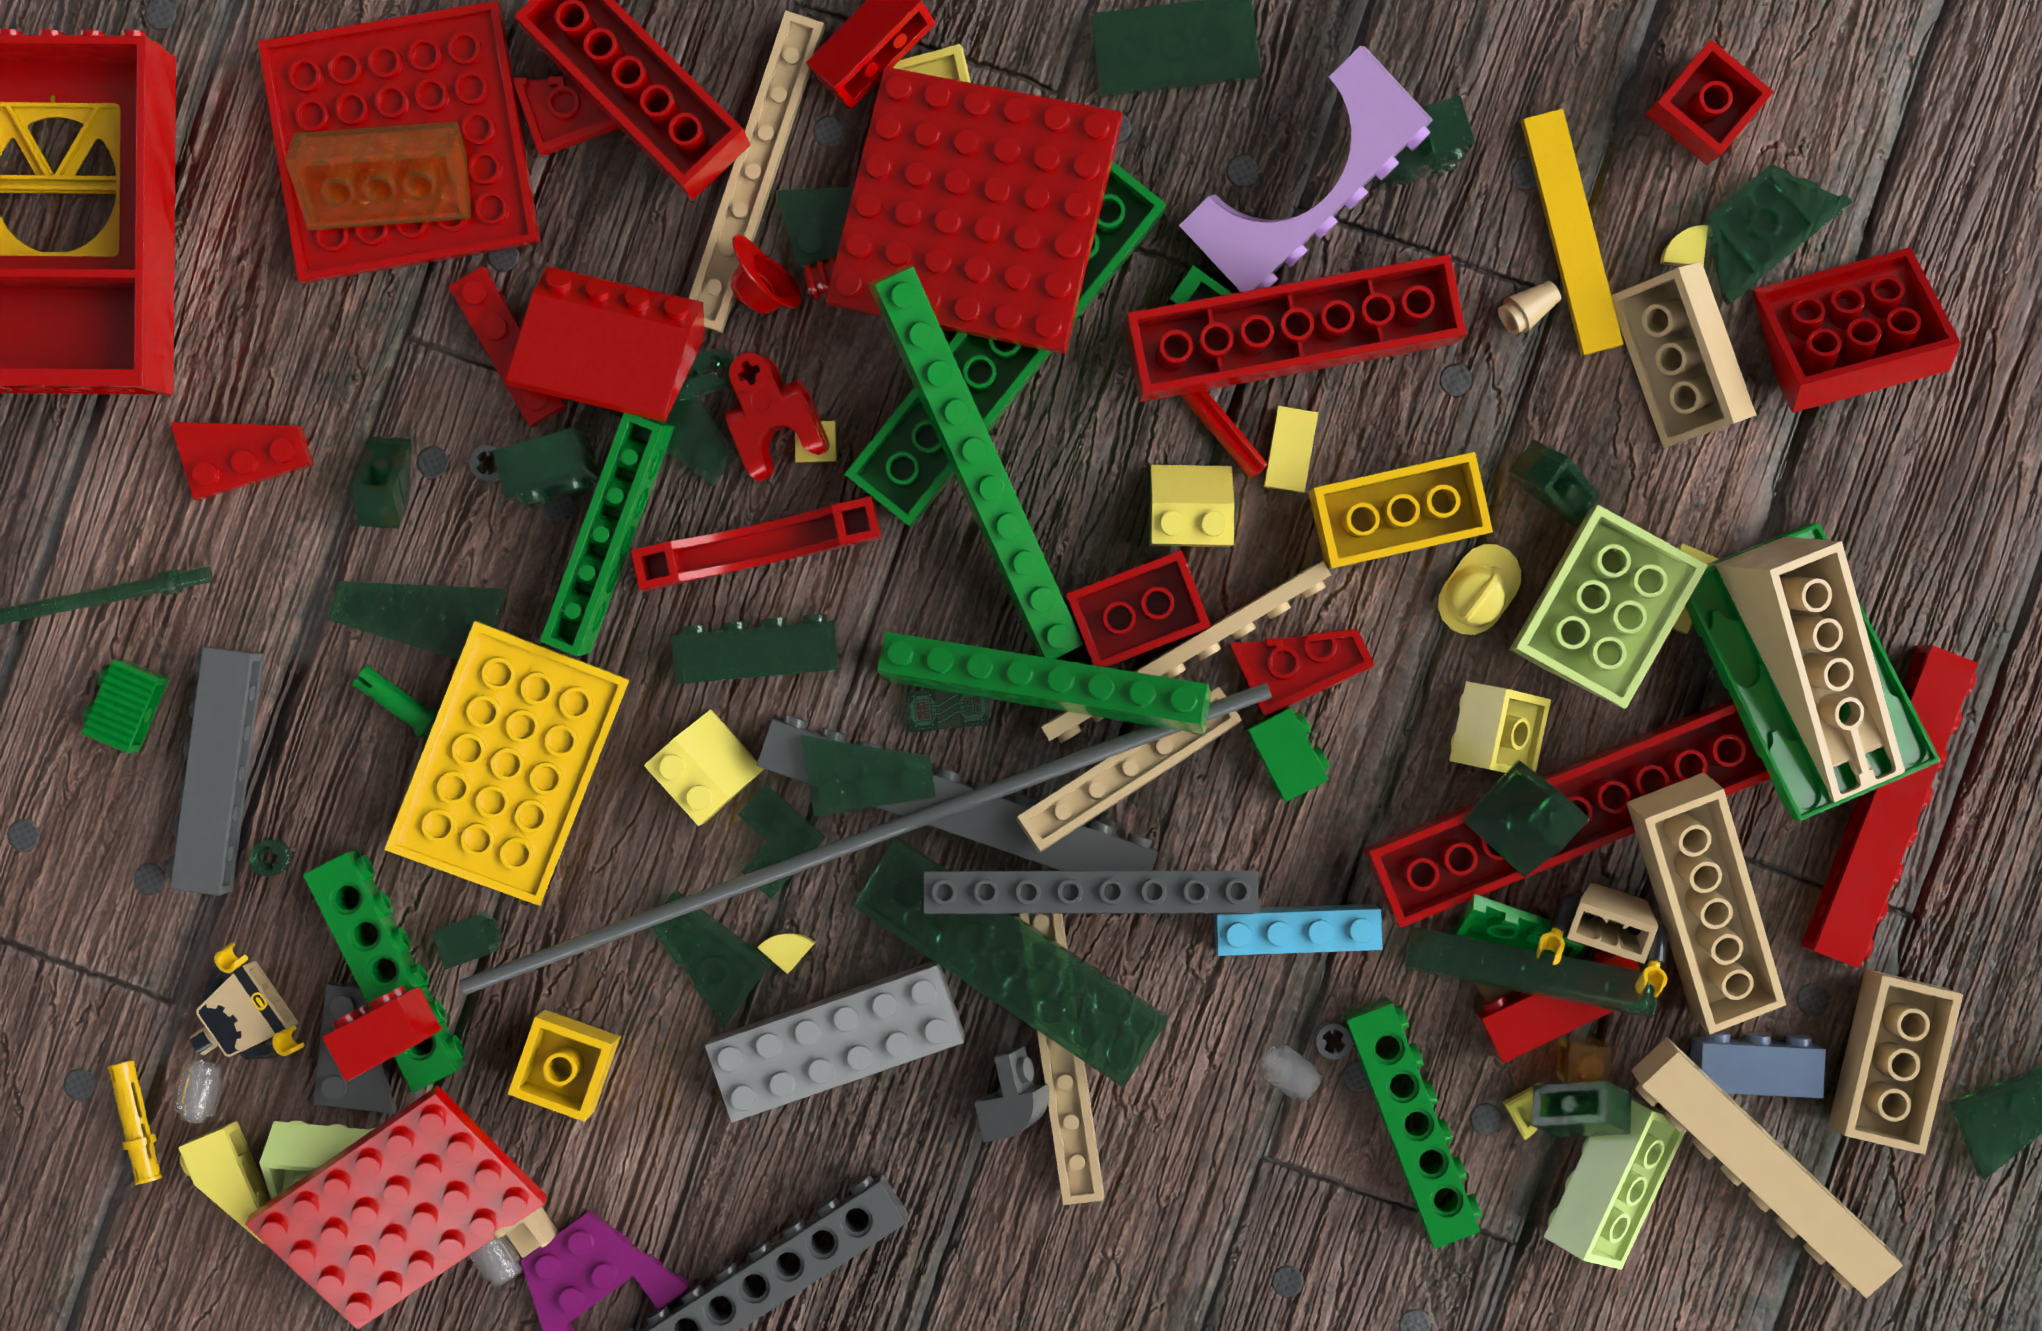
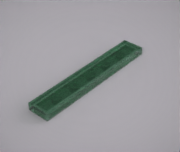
(1521, 971)

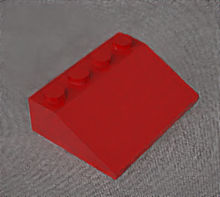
(1854, 329)
(606, 344)

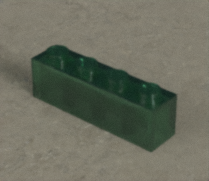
(756, 651)

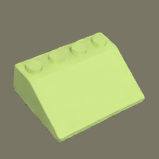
(1608, 606)

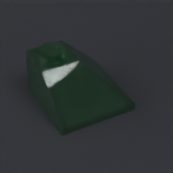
(1525, 819)

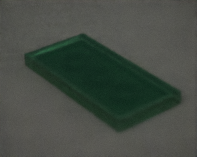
(1174, 46)

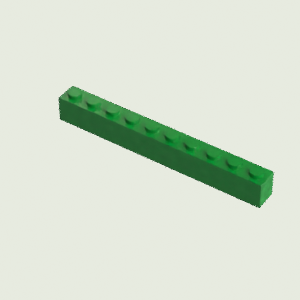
(975, 461)

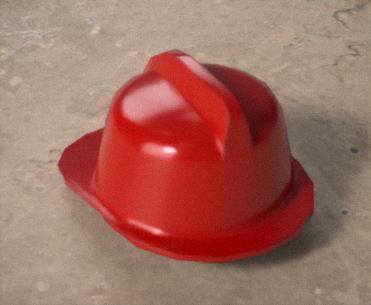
(761, 280)

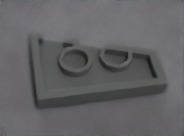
(364, 1092)

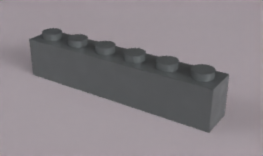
(216, 770)

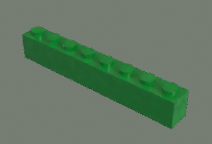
(1045, 682)

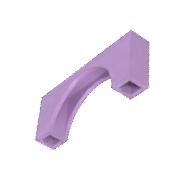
(1382, 125)

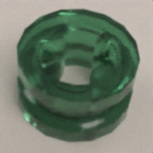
(263, 867)

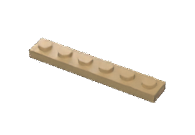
(1114, 781)

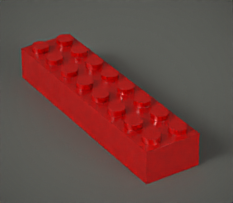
(1294, 328)

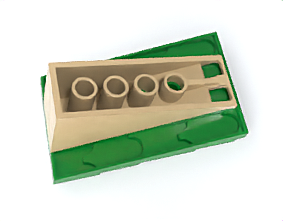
(1807, 671)

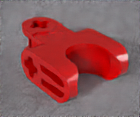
(768, 408)

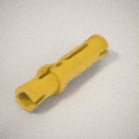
(132, 1113)

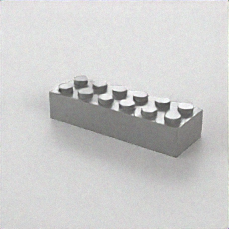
(835, 1041)

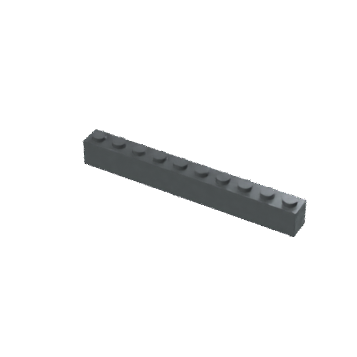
(990, 823)

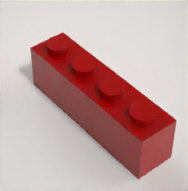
(1531, 1020)

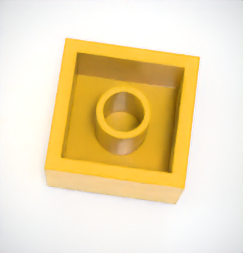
(564, 1065)

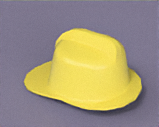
(1479, 589)

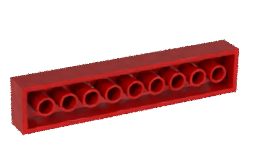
(1449, 863)

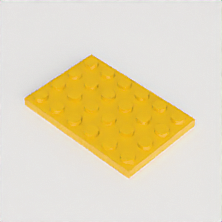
(507, 763)

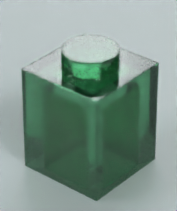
(467, 939)

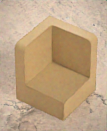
(530, 1232)

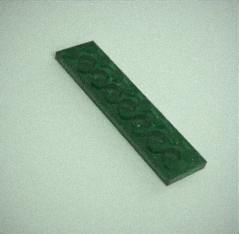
(1016, 968)

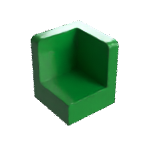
(1195, 287)

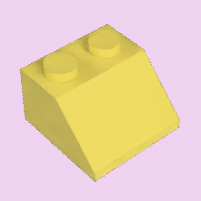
(1191, 506)
(1498, 727)
(704, 767)

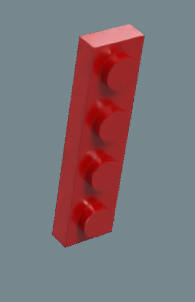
(499, 334)

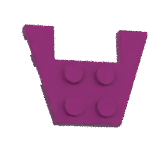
(588, 1264)

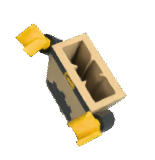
(1612, 924)
(243, 1012)

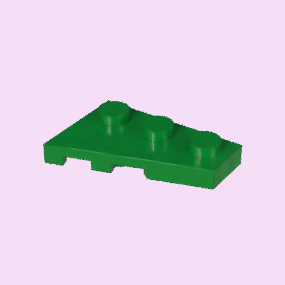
(1506, 925)

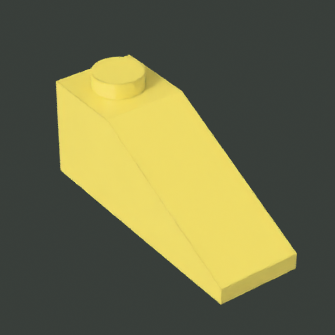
(225, 1171)

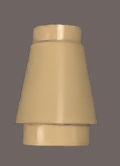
(1526, 308)

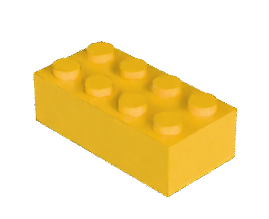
(1400, 510)

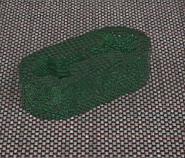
(709, 382)

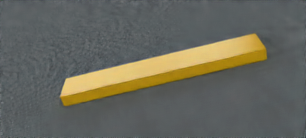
(1572, 232)

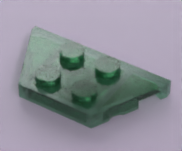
(1765, 226)

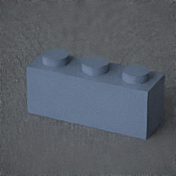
(1761, 1065)

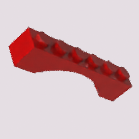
(757, 545)

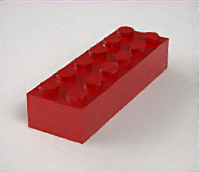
(637, 87)

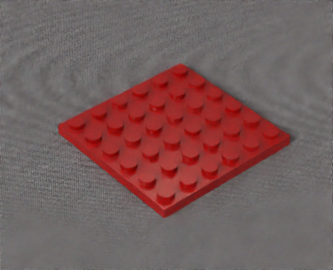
(398, 74)
(984, 200)

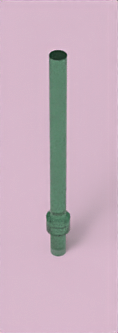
(166, 582)

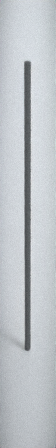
(847, 845)

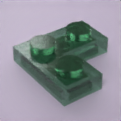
(784, 830)

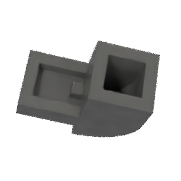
(1018, 1104)

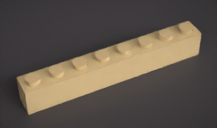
(1765, 1167)

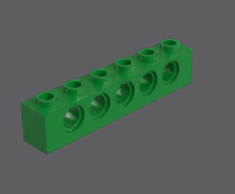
(606, 534)
(365, 957)
(1441, 1222)

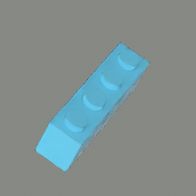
(1299, 930)

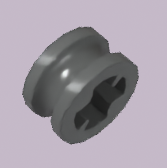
(476, 463)
(1344, 1036)

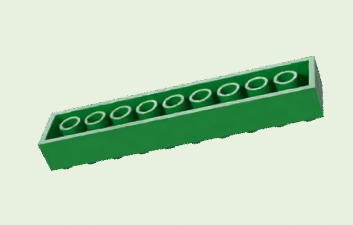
(905, 460)

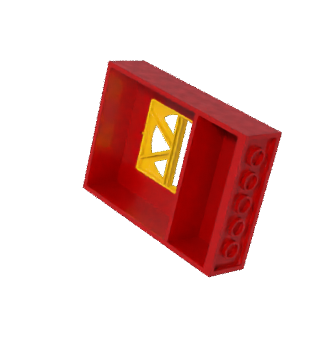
(106, 310)

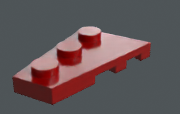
(238, 455)

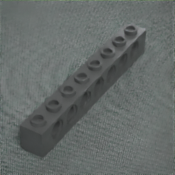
(1090, 892)
(748, 1304)

